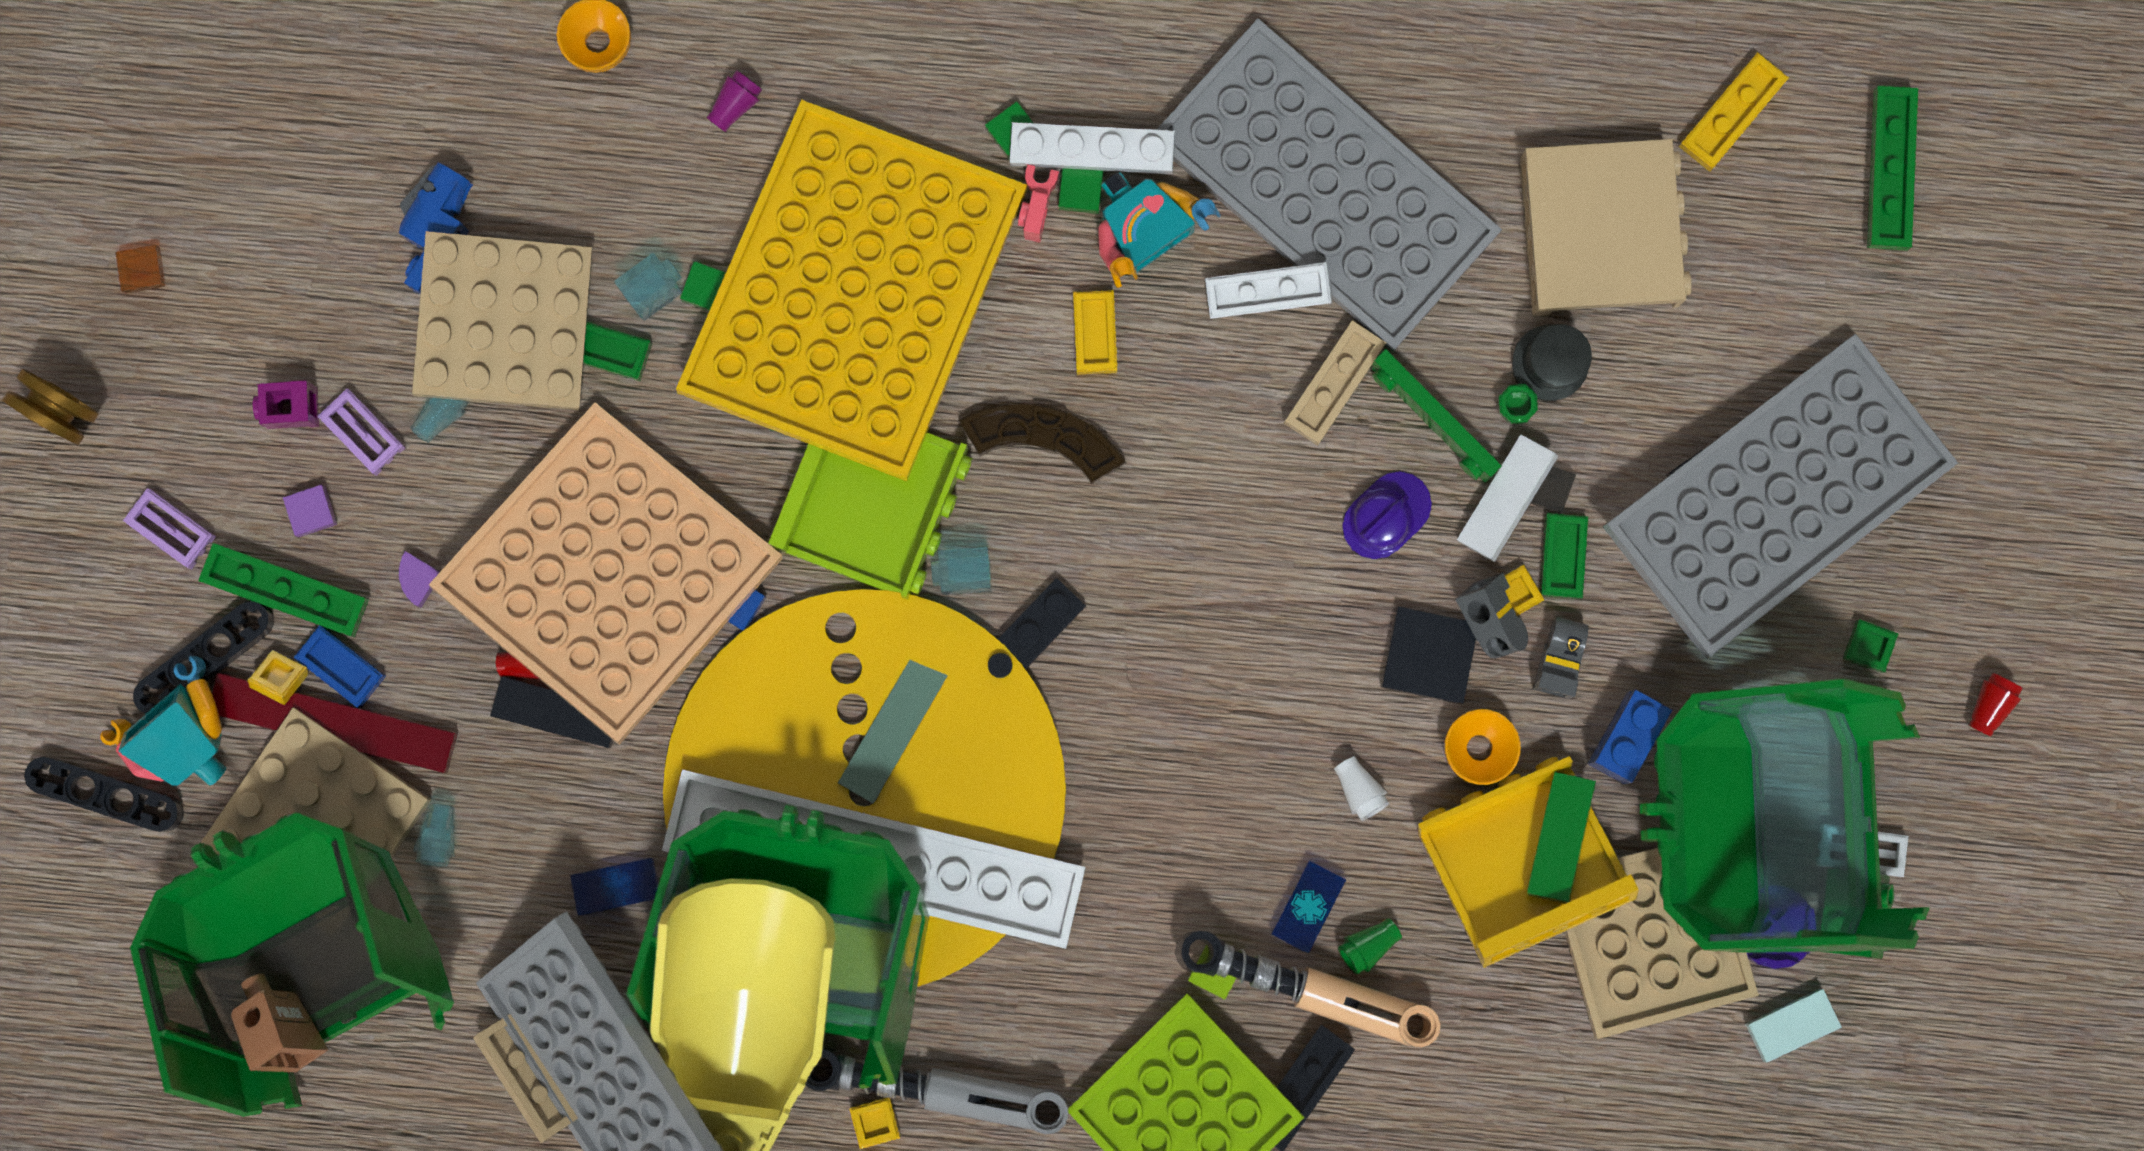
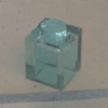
(650, 285)
(962, 571)

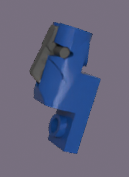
(431, 209)

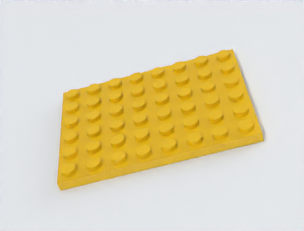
(852, 290)

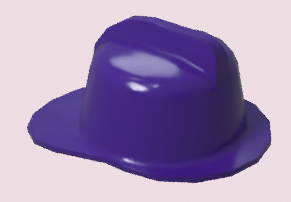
(1387, 515)

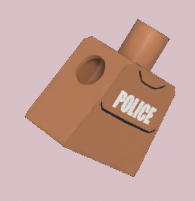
(275, 1029)

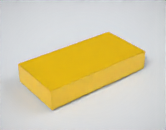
(1095, 332)

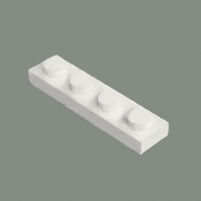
(1092, 148)

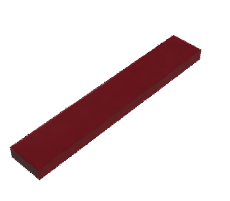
(359, 728)

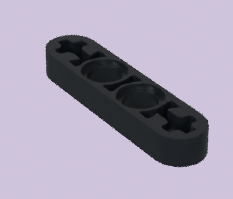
(201, 648)
(103, 797)

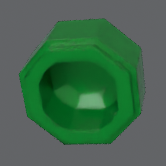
(1517, 404)

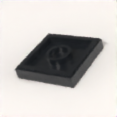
(1429, 656)

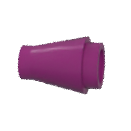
(734, 100)

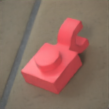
(1034, 214)

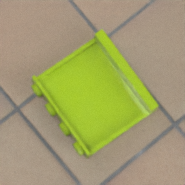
(868, 520)

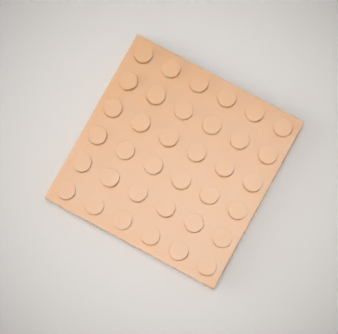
(606, 572)

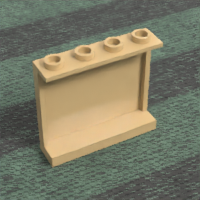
(1604, 226)

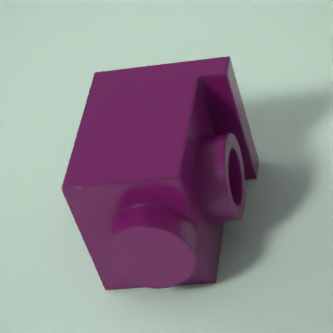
(272, 397)

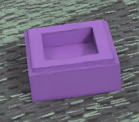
(309, 511)

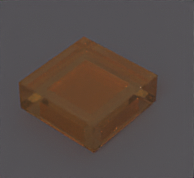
(140, 269)

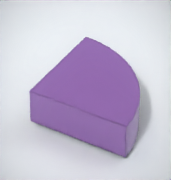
(415, 578)

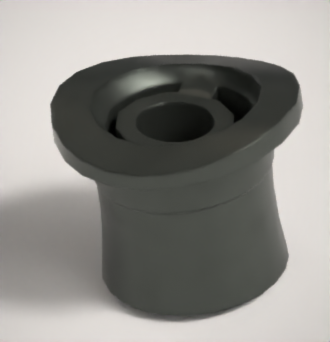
(1552, 361)

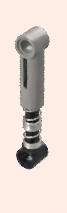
(950, 1093)

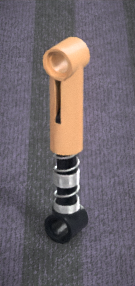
(1313, 990)

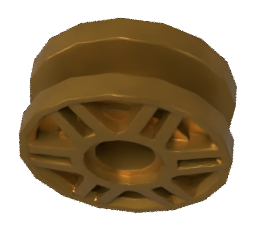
(50, 407)

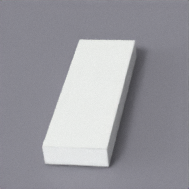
(1268, 290)
(1507, 498)

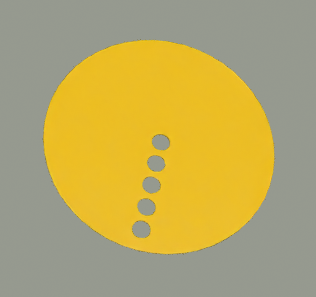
(975, 768)

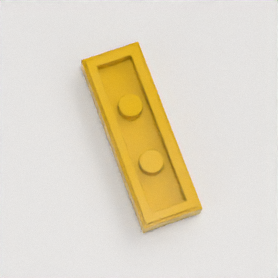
(1733, 112)

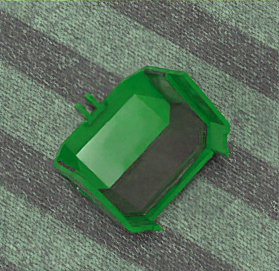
(286, 903)

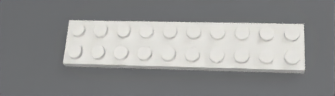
(957, 875)

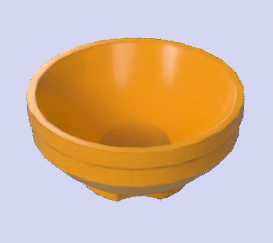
(583, 20)
(1503, 742)

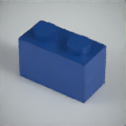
(1629, 737)

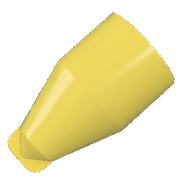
(742, 1002)

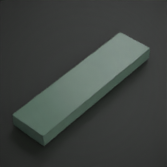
(892, 730)

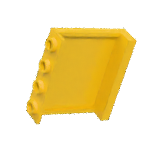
(1487, 860)

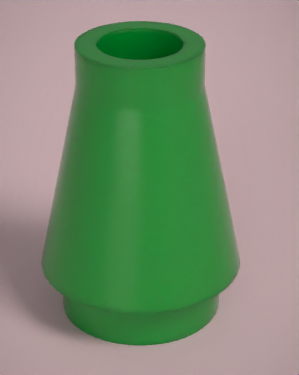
(1368, 946)

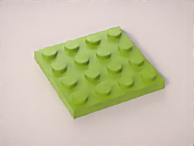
(1185, 1092)

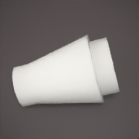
(1361, 790)

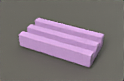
(385, 456)
(196, 548)

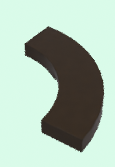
(1047, 429)

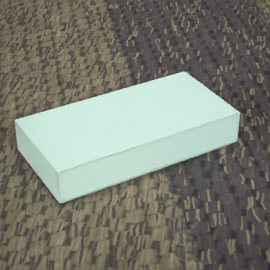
(1793, 1025)

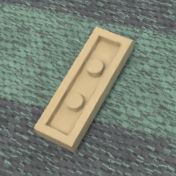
(1335, 383)
(521, 1082)

